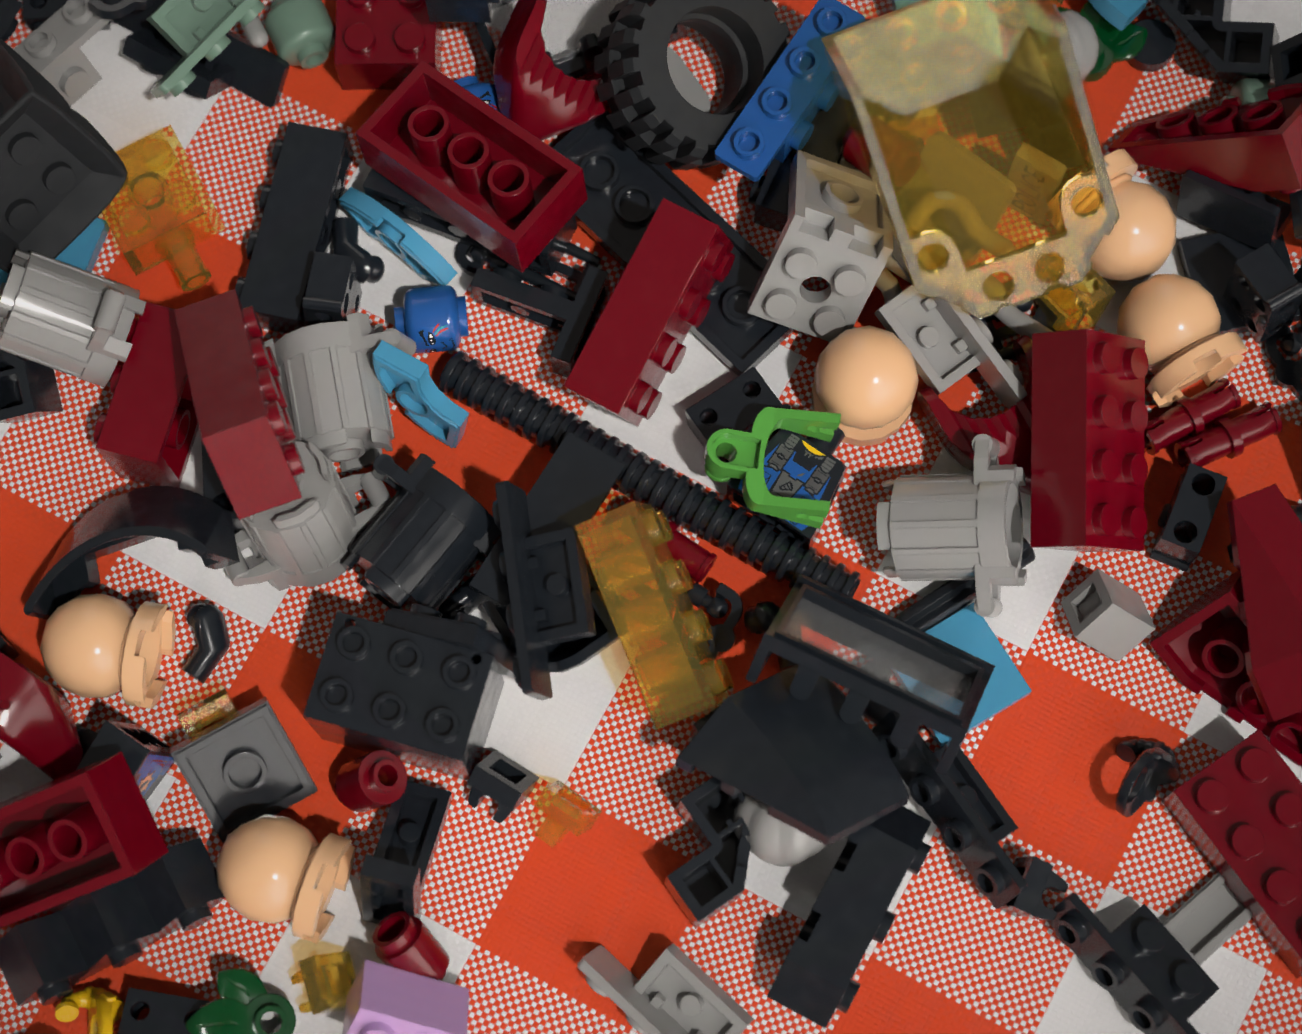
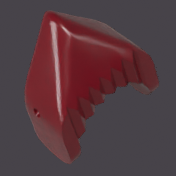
(529, 84)
(1009, 428)
(37, 721)

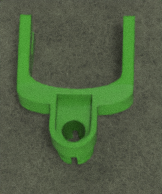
(746, 461)

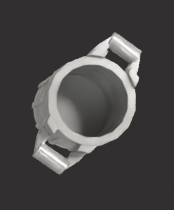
(66, 317)
(335, 389)
(958, 526)
(310, 535)

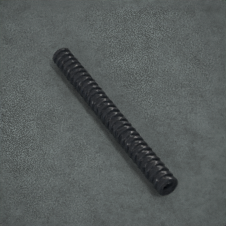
(644, 478)

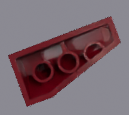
(1234, 143)
(1269, 556)
(1208, 655)

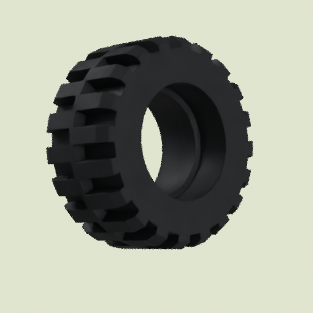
(640, 83)

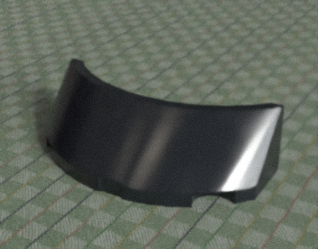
(128, 520)

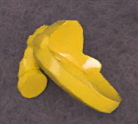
(102, 1006)

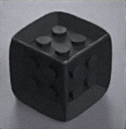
(52, 165)

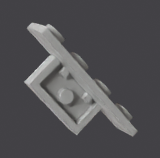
(56, 49)
(948, 342)
(668, 998)

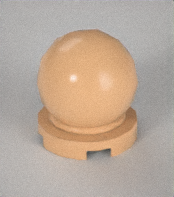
(1143, 231)
(1179, 334)
(868, 381)
(106, 647)
(281, 873)

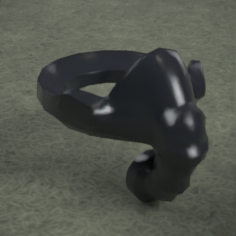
(1155, 766)

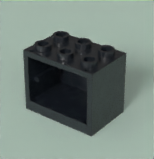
(404, 696)

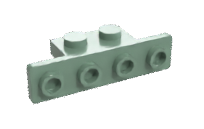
(197, 32)

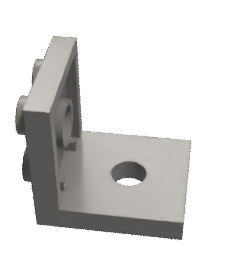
(831, 233)

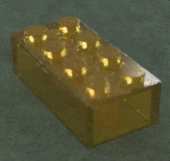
(654, 613)

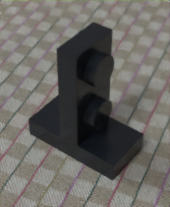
(547, 308)
(404, 853)

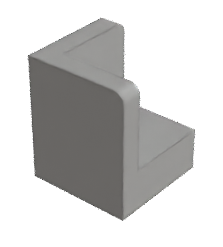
(1107, 615)

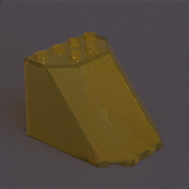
(978, 146)

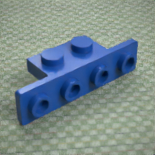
(788, 97)

